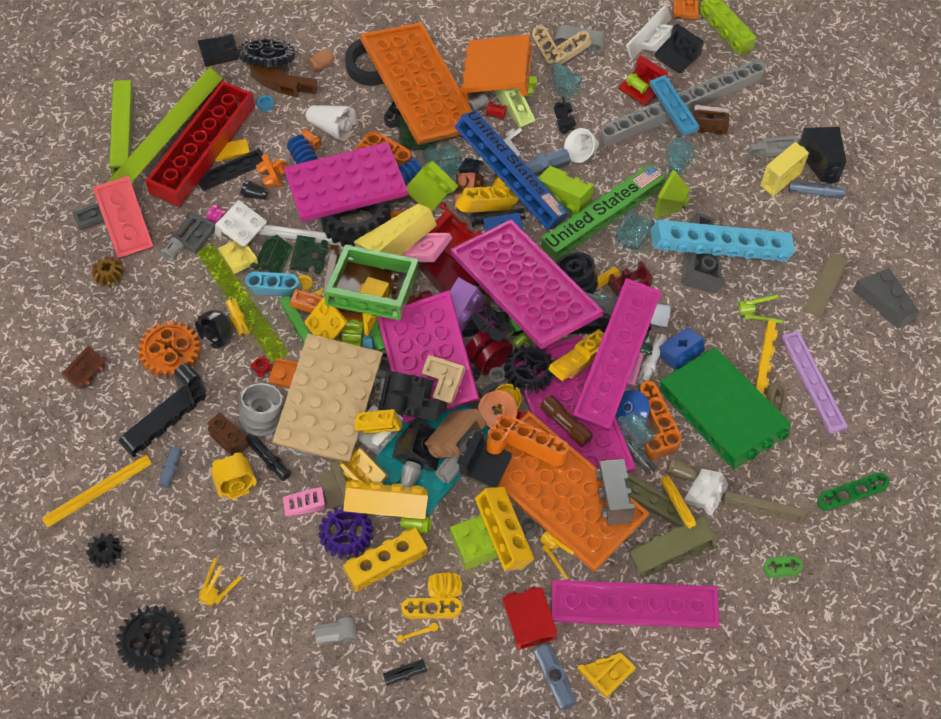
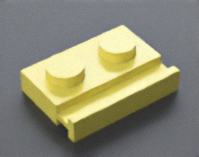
(237, 257)

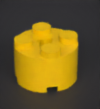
(233, 476)

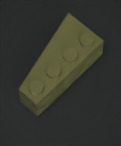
(673, 547)

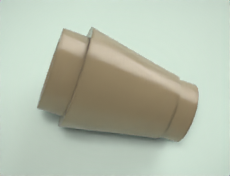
(680, 469)

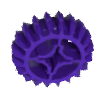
(334, 544)

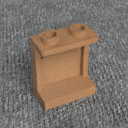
(451, 430)

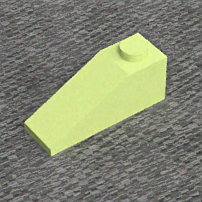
(516, 106)

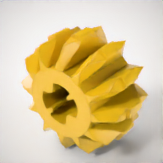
(444, 585)

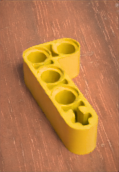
(486, 199)

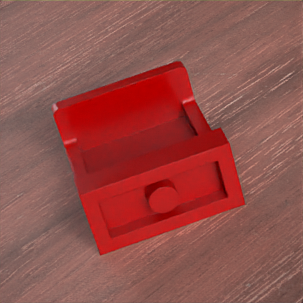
(457, 231)
(529, 618)

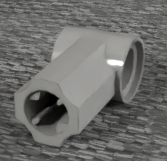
(340, 632)

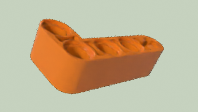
(659, 417)
(527, 439)

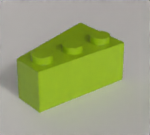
(568, 191)

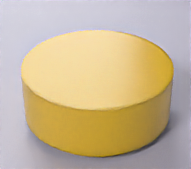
(306, 282)

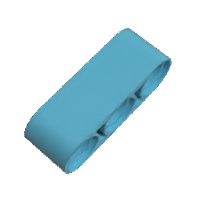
(267, 279)

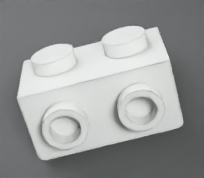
(707, 490)

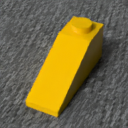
(376, 288)

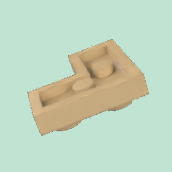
(449, 377)

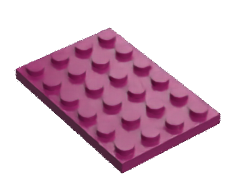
(345, 181)
(425, 330)

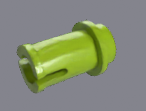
(633, 80)

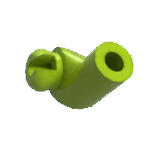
(521, 339)

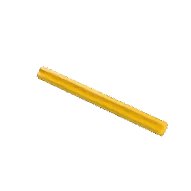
(96, 490)

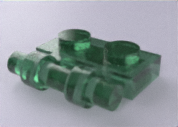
(303, 254)

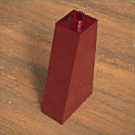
(445, 272)

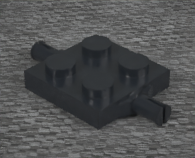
(493, 322)

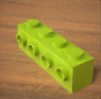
(728, 25)

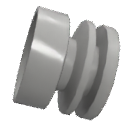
(260, 409)

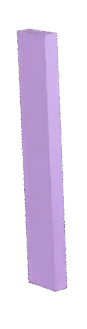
(814, 382)

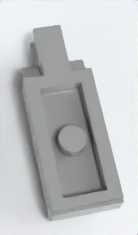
(771, 146)

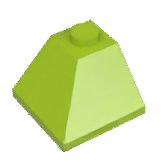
(672, 196)

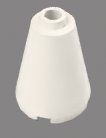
(333, 120)

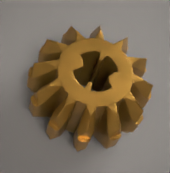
(107, 271)

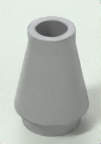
(410, 473)

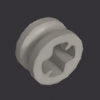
(493, 372)

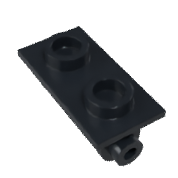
(564, 110)

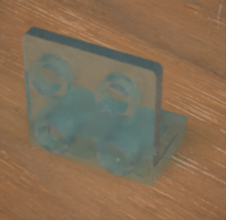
(446, 158)

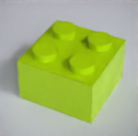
(472, 542)

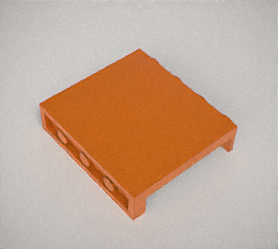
(497, 64)

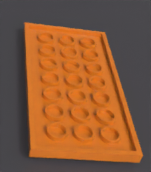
(417, 80)
(566, 501)

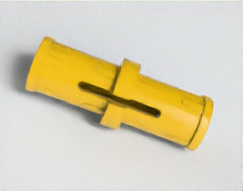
(237, 317)

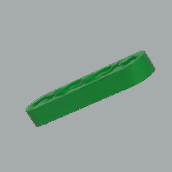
(854, 494)

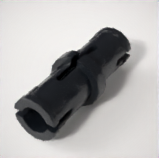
(404, 672)

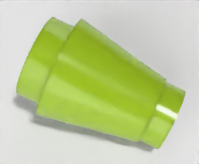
(422, 525)

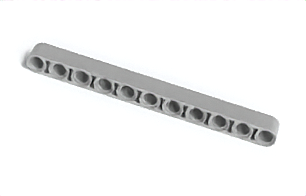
(699, 94)

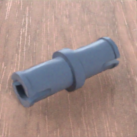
(170, 467)

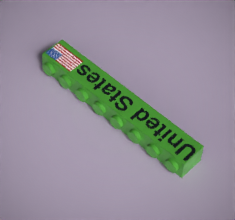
(602, 212)

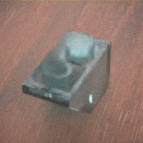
(564, 81)
(678, 153)

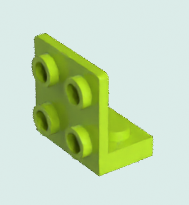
(430, 186)

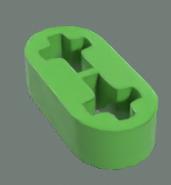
(782, 562)

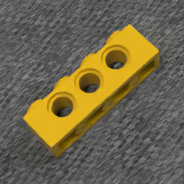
(504, 528)
(360, 579)

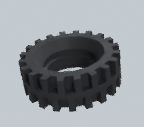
(347, 232)

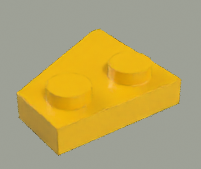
(607, 673)

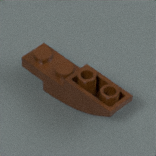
(285, 84)

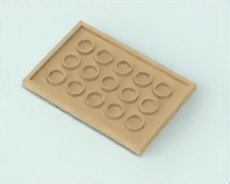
(325, 396)

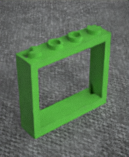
(369, 303)

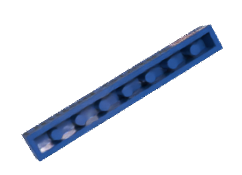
(511, 169)

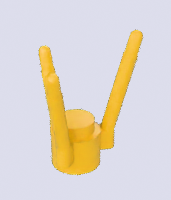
(552, 543)
(208, 593)

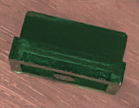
(273, 255)

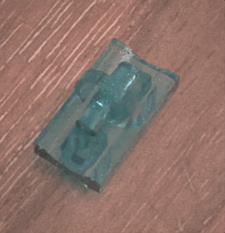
(636, 429)

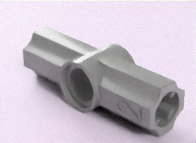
(449, 467)

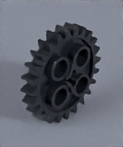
(266, 52)
(133, 634)

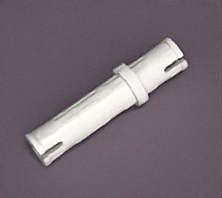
(649, 365)

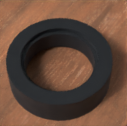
(367, 78)

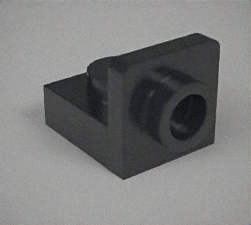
(470, 165)

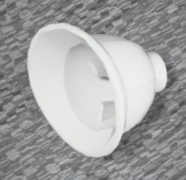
(581, 145)

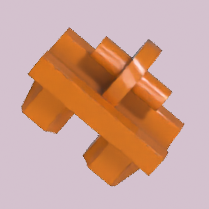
(273, 169)

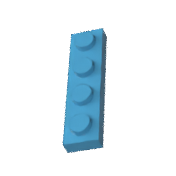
(674, 105)

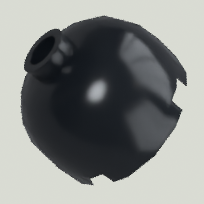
(215, 324)

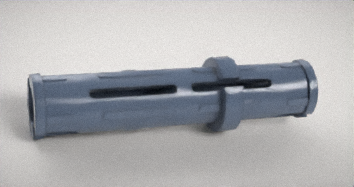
(817, 189)

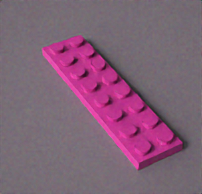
(617, 354)
(634, 604)

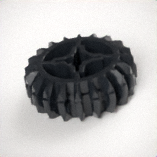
(523, 377)

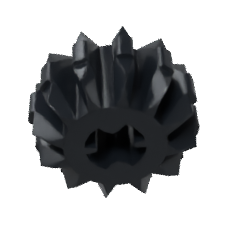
(100, 544)

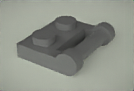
(197, 234)

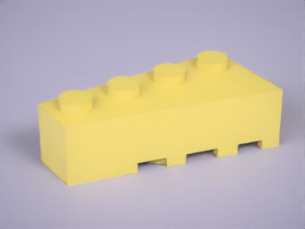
(400, 232)

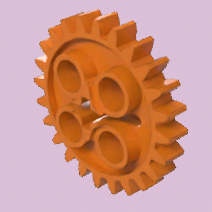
(158, 361)

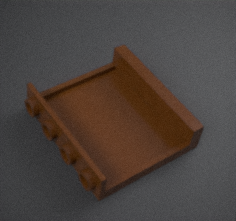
(356, 274)

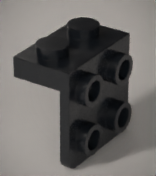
(680, 49)
(482, 465)

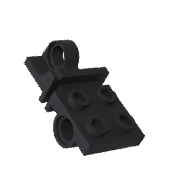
(410, 396)

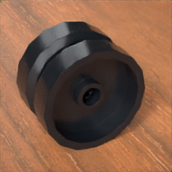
(581, 270)

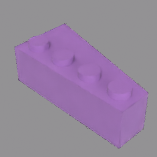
(466, 301)

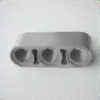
(565, 32)

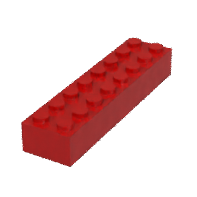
(200, 144)

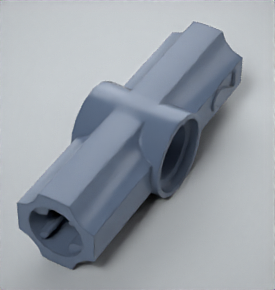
(543, 161)
(549, 665)

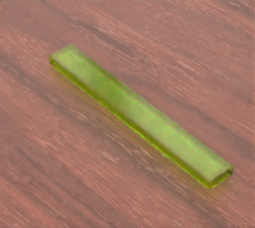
(233, 289)

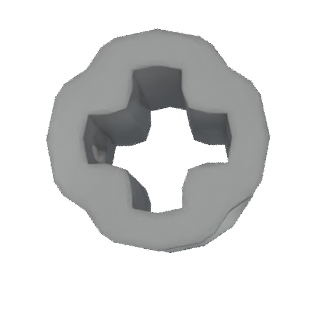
(479, 103)
(172, 249)

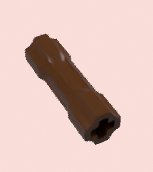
(556, 411)

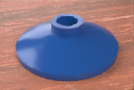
(638, 402)

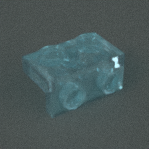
(633, 230)

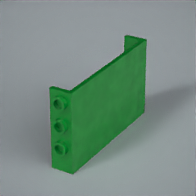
(725, 408)

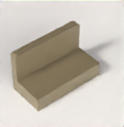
(333, 485)

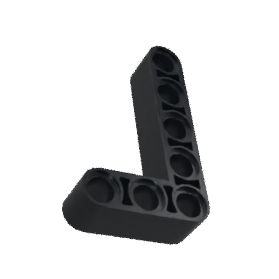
(167, 413)

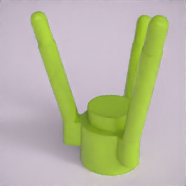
(747, 307)

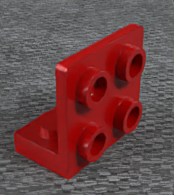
(646, 72)

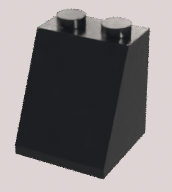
(825, 152)

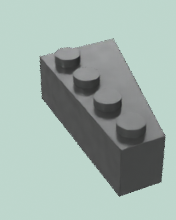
(703, 269)

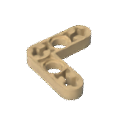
(559, 51)

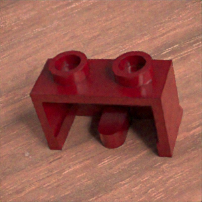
(641, 273)

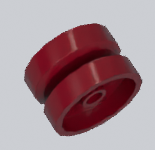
(487, 352)

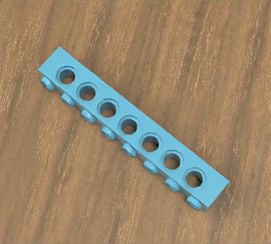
(722, 240)

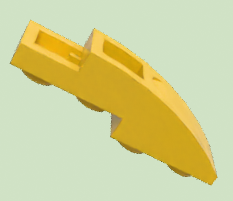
(578, 358)

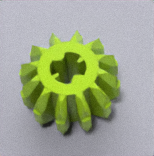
(353, 333)

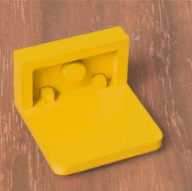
(326, 321)

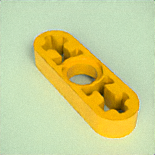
(426, 601)

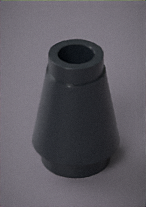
(253, 190)

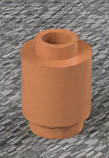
(321, 60)

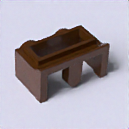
(710, 124)
(227, 435)

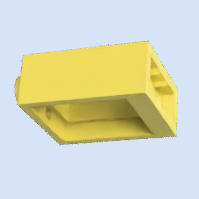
(784, 168)

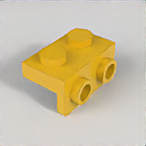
(377, 421)
(363, 468)

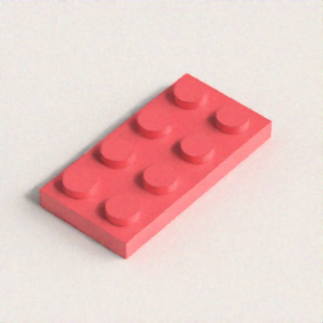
(122, 216)

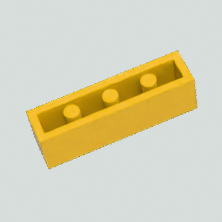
(385, 499)

